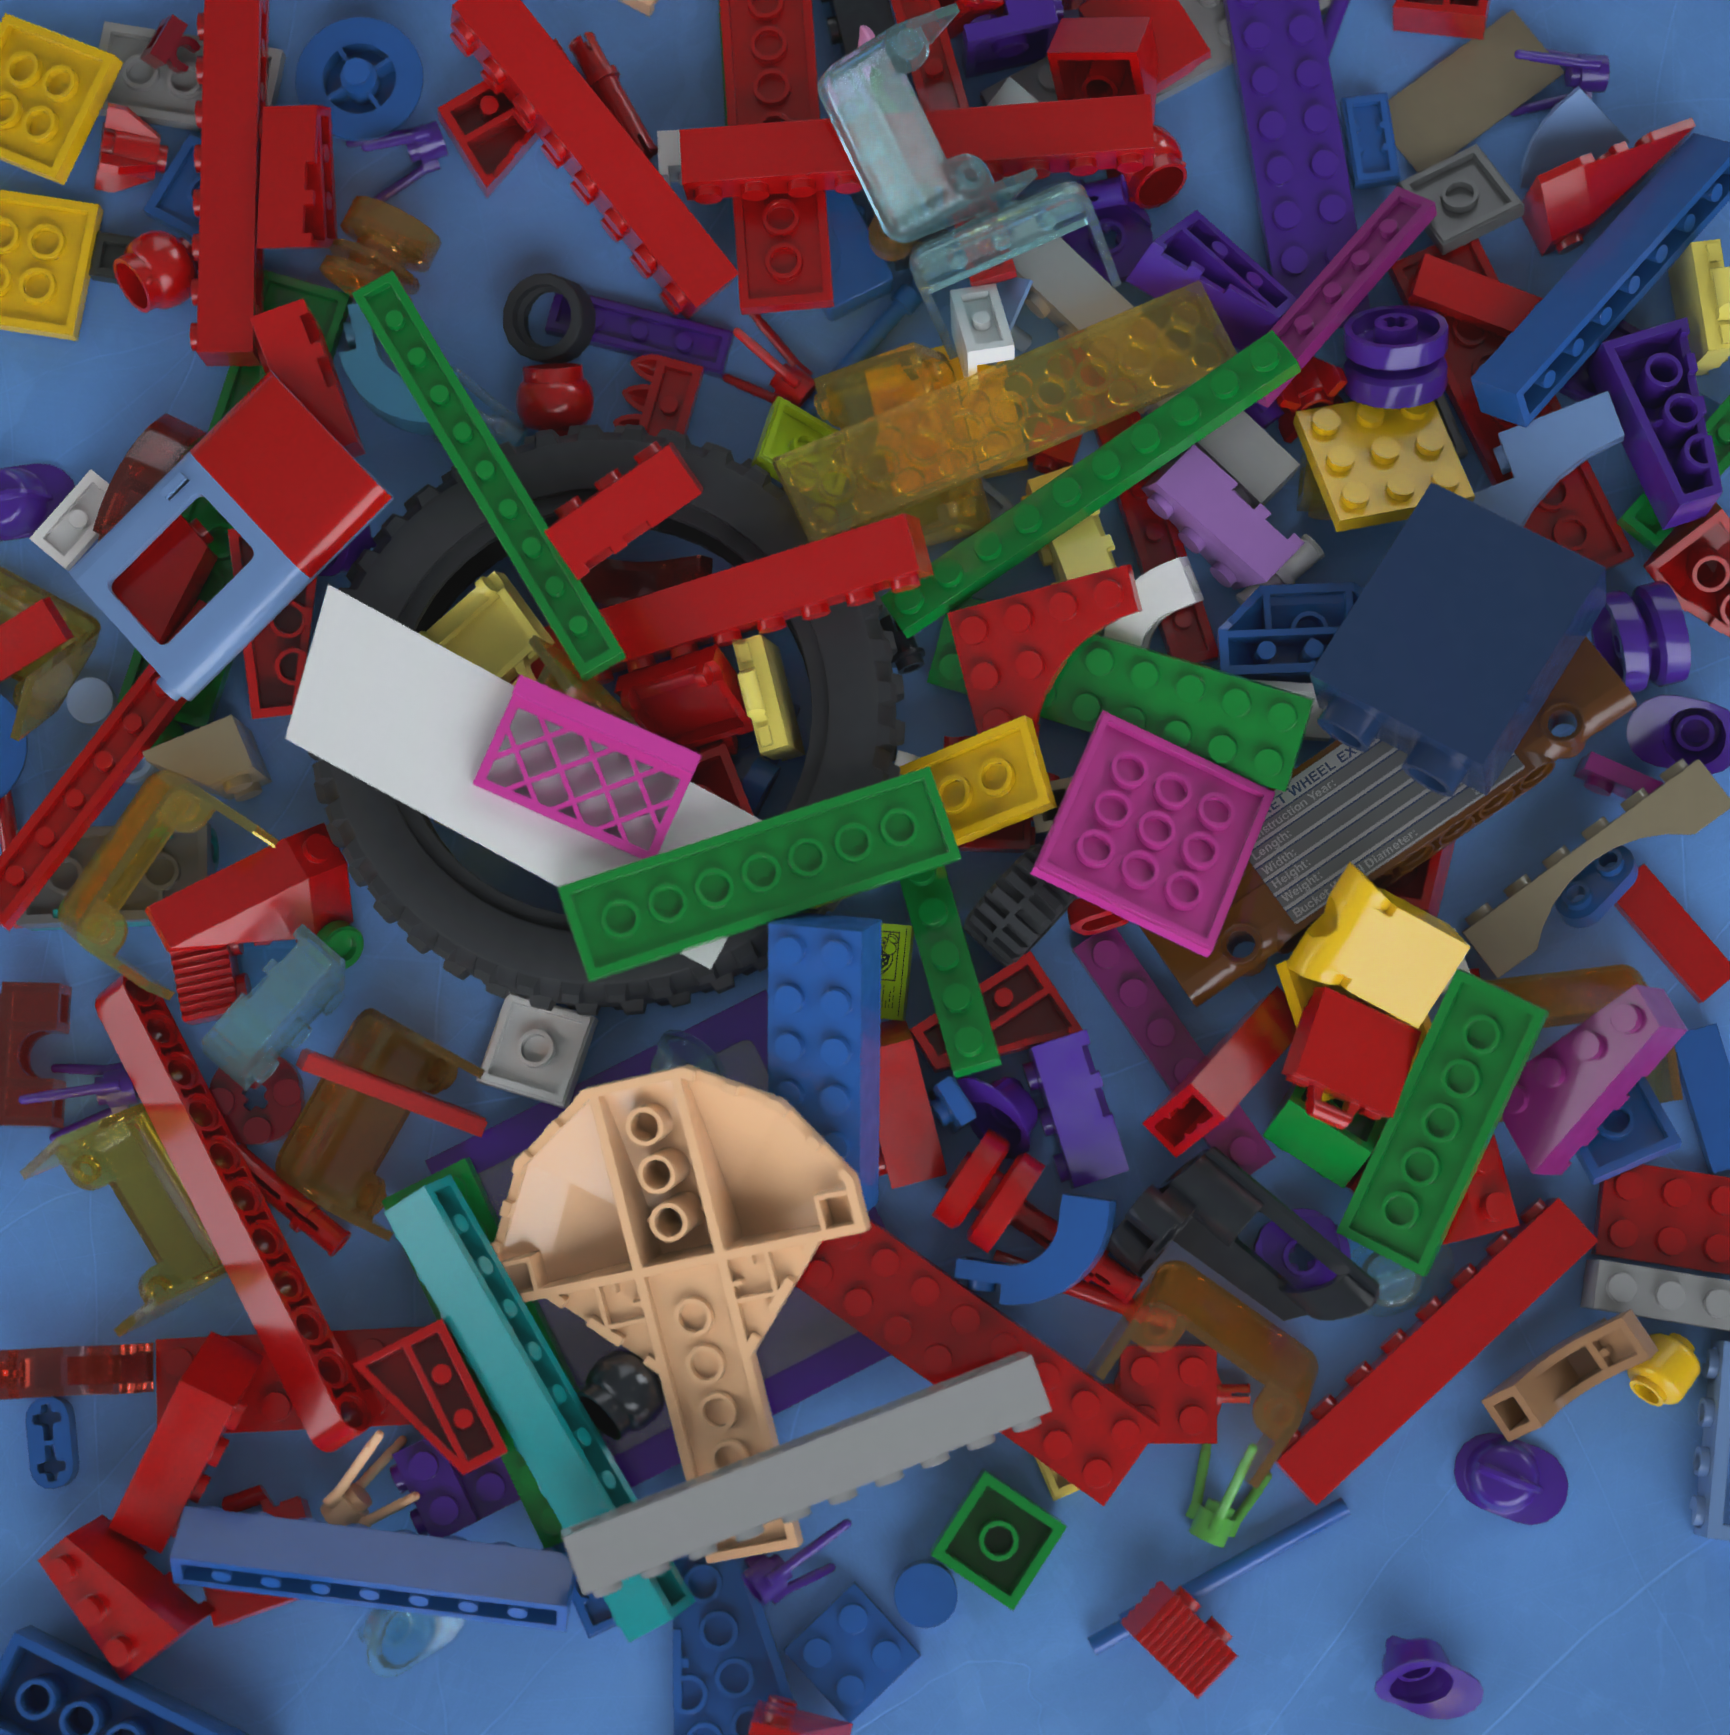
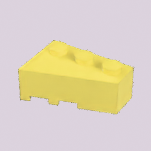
(1080, 549)

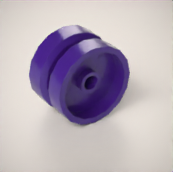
(1395, 356)
(1644, 636)

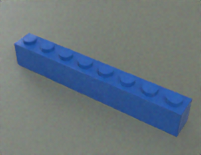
(1605, 282)
(373, 1568)

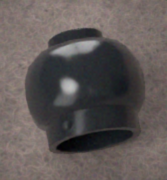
(622, 1394)

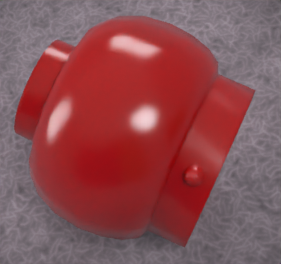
(1163, 180)
(156, 271)
(554, 397)

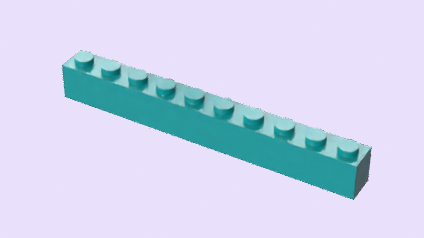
(525, 1383)

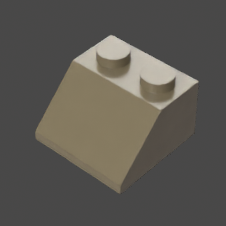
(216, 759)

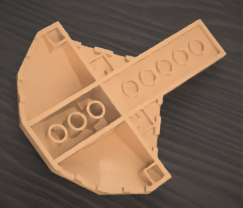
(678, 1229)

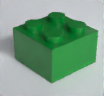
(997, 1539)

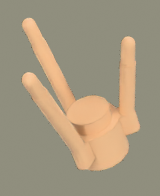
(350, 1502)

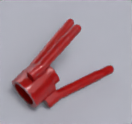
(790, 382)

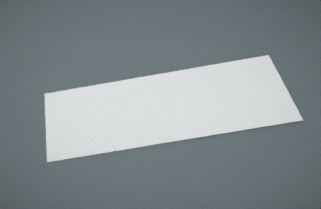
(421, 725)

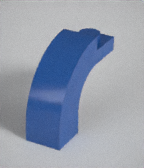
(1077, 1247)

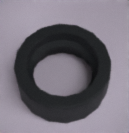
(518, 309)

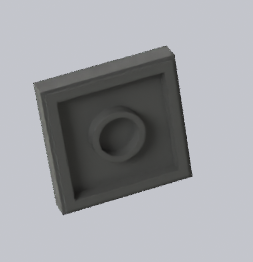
(1467, 196)

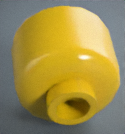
(1668, 1373)

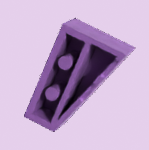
(1218, 521)

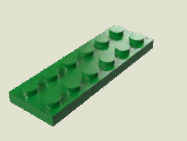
(1442, 1122)

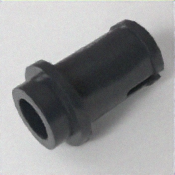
(908, 655)

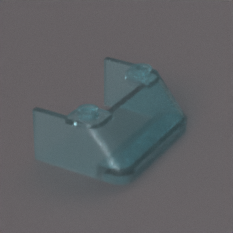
(893, 142)
(1001, 236)

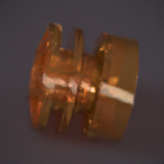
(382, 242)

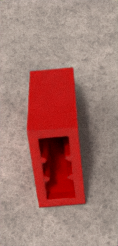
(167, 577)

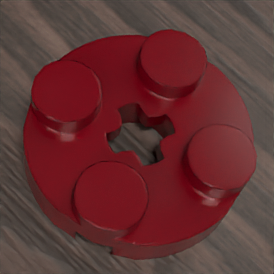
(261, 1125)

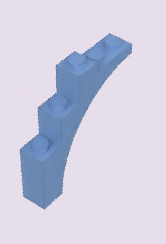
(1547, 453)

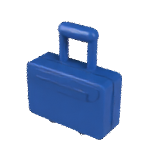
(856, 270)

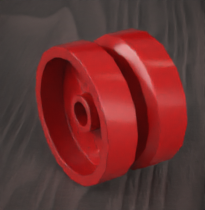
(988, 1190)

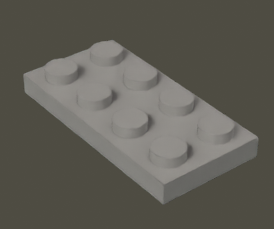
(161, 94)

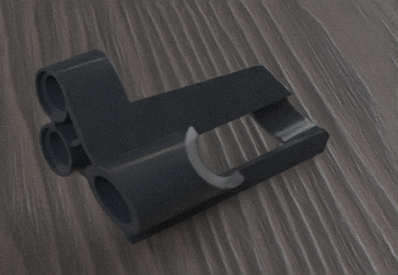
(1204, 1213)

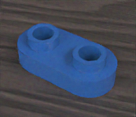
(1600, 886)

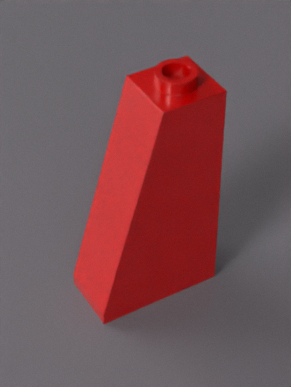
(1224, 1075)

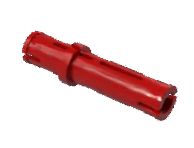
(605, 83)
(297, 1208)
(1106, 1273)

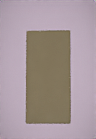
(1468, 93)

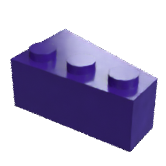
(1238, 287)
(1075, 1110)

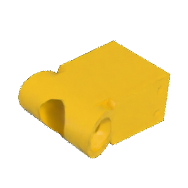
(1379, 948)

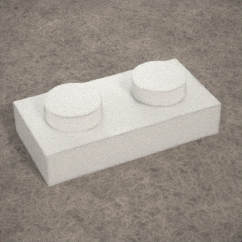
(70, 526)

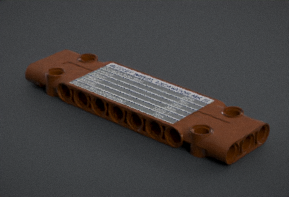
(1373, 814)

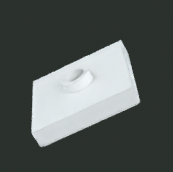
(537, 1051)

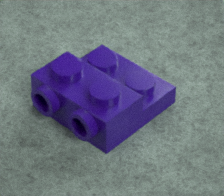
(1012, 39)
(446, 1497)

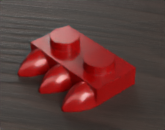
(669, 397)

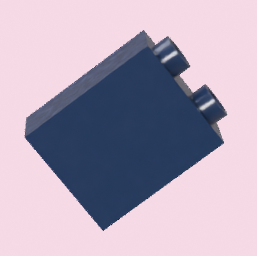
(1456, 642)

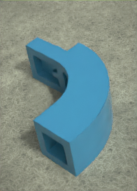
(374, 382)

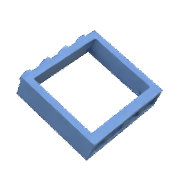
(1712, 1457)

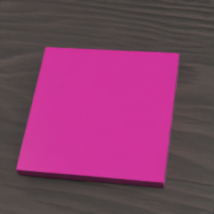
(1154, 833)

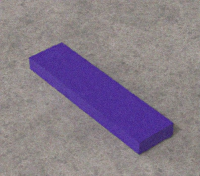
(646, 332)

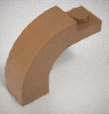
(1567, 1371)

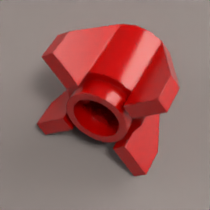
(128, 151)
(1311, 388)

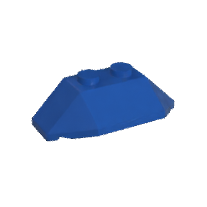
(1284, 630)

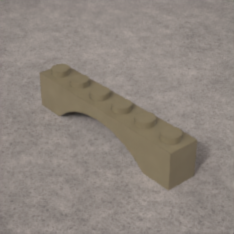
(1679, 806)

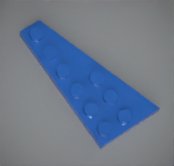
(722, 1652)

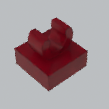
(165, 43)

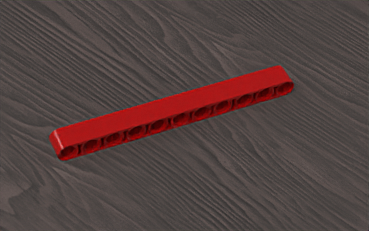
(235, 1215)

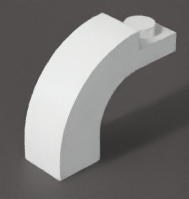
(1161, 594)

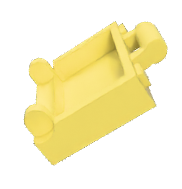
(1703, 295)
(492, 629)
(768, 698)

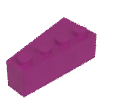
(1587, 1076)

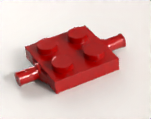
(1177, 1391)

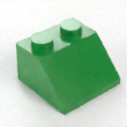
(1324, 1148)

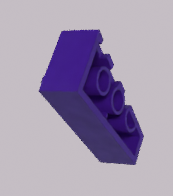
(1662, 419)

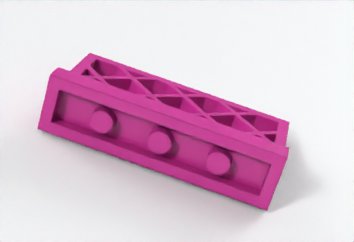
(602, 729)

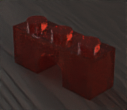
(26, 1016)

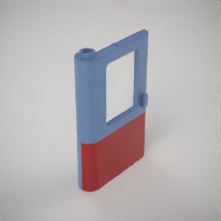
(281, 489)

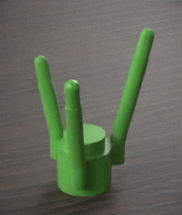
(1217, 1519)

